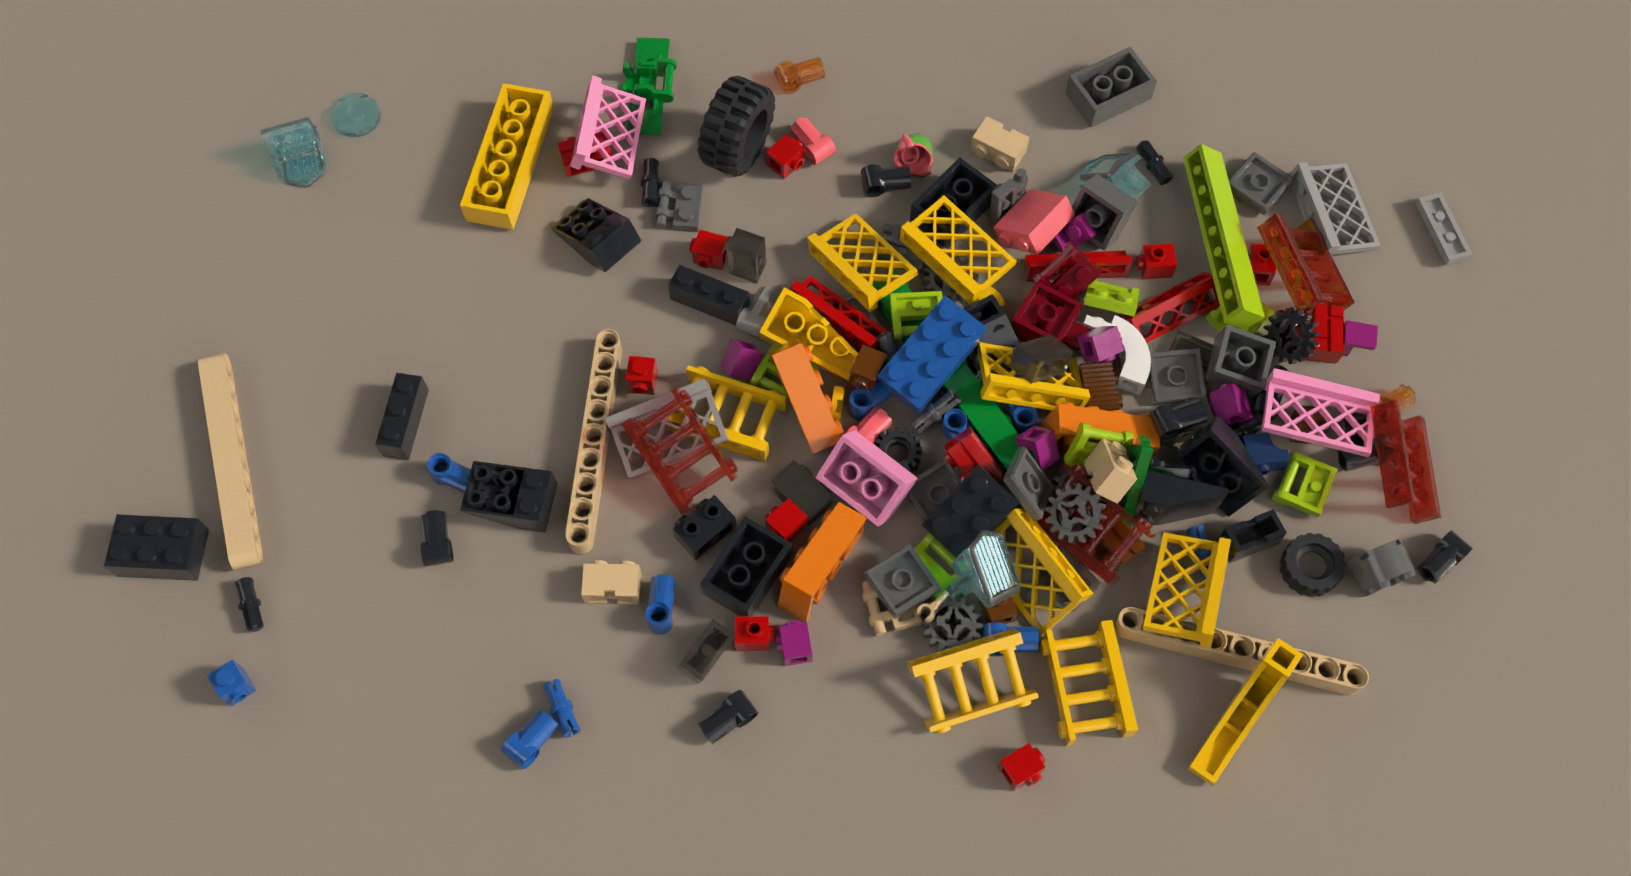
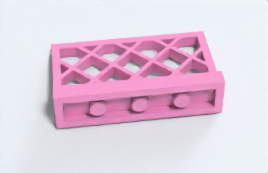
(588, 128)
(1320, 394)

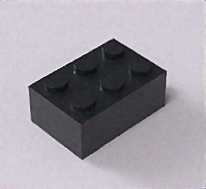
(964, 188)
(972, 506)
(156, 547)
(746, 568)

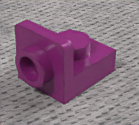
(1076, 231)

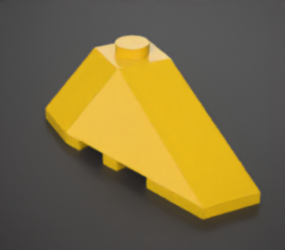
(797, 319)

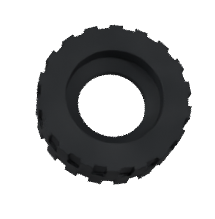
(1312, 585)

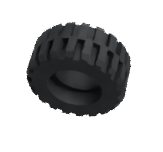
(736, 126)

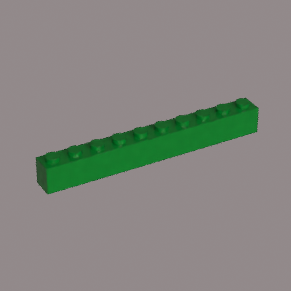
(983, 415)

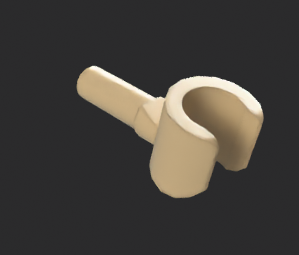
(932, 606)

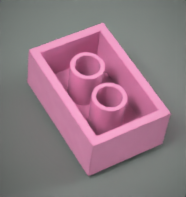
(866, 477)

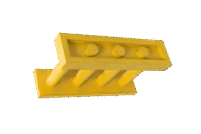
(753, 445)
(952, 660)
(1110, 665)

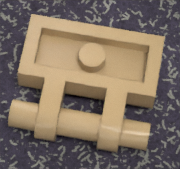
(878, 619)

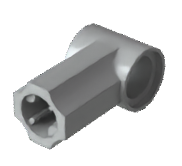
(753, 317)

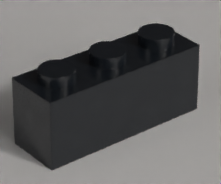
(708, 294)
(402, 416)

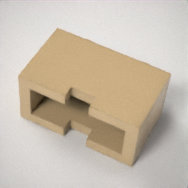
(999, 145)
(1110, 470)
(611, 581)

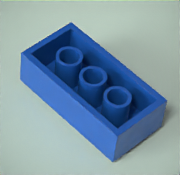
(931, 355)

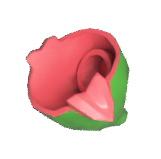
(915, 153)

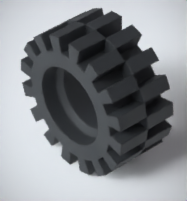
(906, 440)

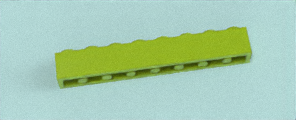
(1223, 238)

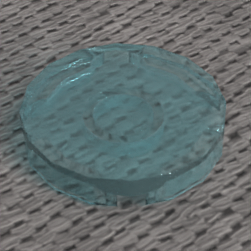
(355, 115)

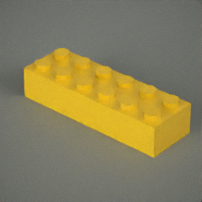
(507, 156)

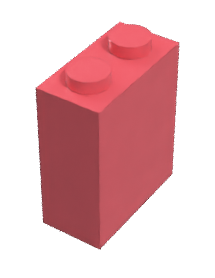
(1034, 221)

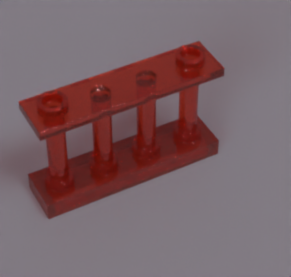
(1305, 286)
(654, 451)
(1405, 462)
(1085, 551)

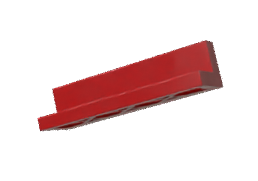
(1111, 263)
(1173, 297)
(839, 320)

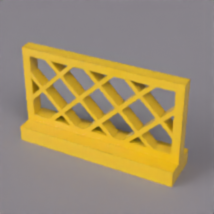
(939, 259)
(842, 269)
(1019, 391)
(1052, 561)
(1210, 597)

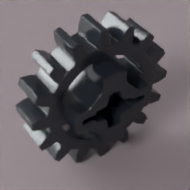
(1300, 331)

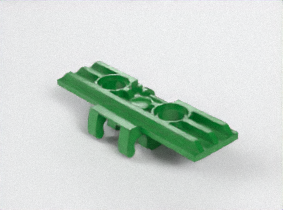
(649, 63)

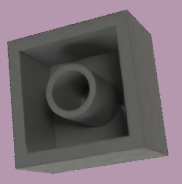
(1105, 209)
(1240, 360)

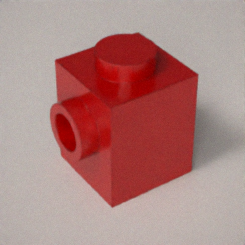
(785, 156)
(708, 249)
(1156, 261)
(1261, 264)
(641, 375)
(786, 520)
(753, 633)
(1023, 766)

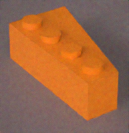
(806, 395)
(1066, 418)
(819, 560)

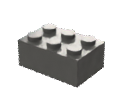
(1110, 87)

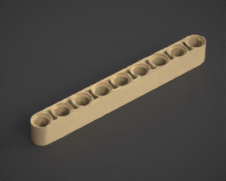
(597, 450)
(230, 462)
(1253, 651)

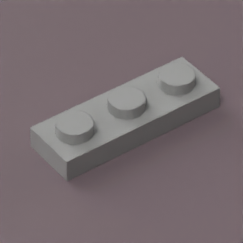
(1443, 228)

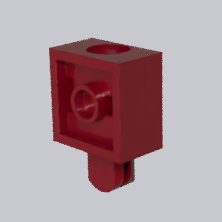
(1052, 310)

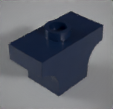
(1265, 453)

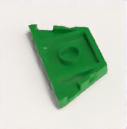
(1140, 457)

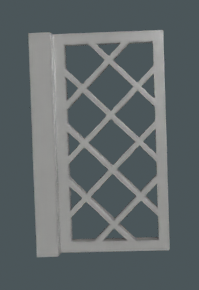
(1311, 205)
(697, 391)

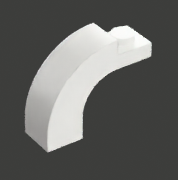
(1134, 358)

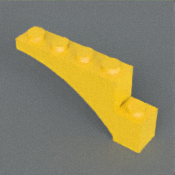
(1245, 710)

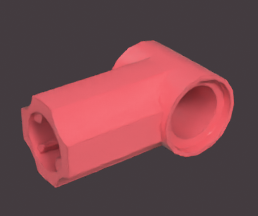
(816, 146)
(873, 424)

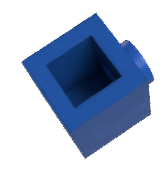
(231, 682)

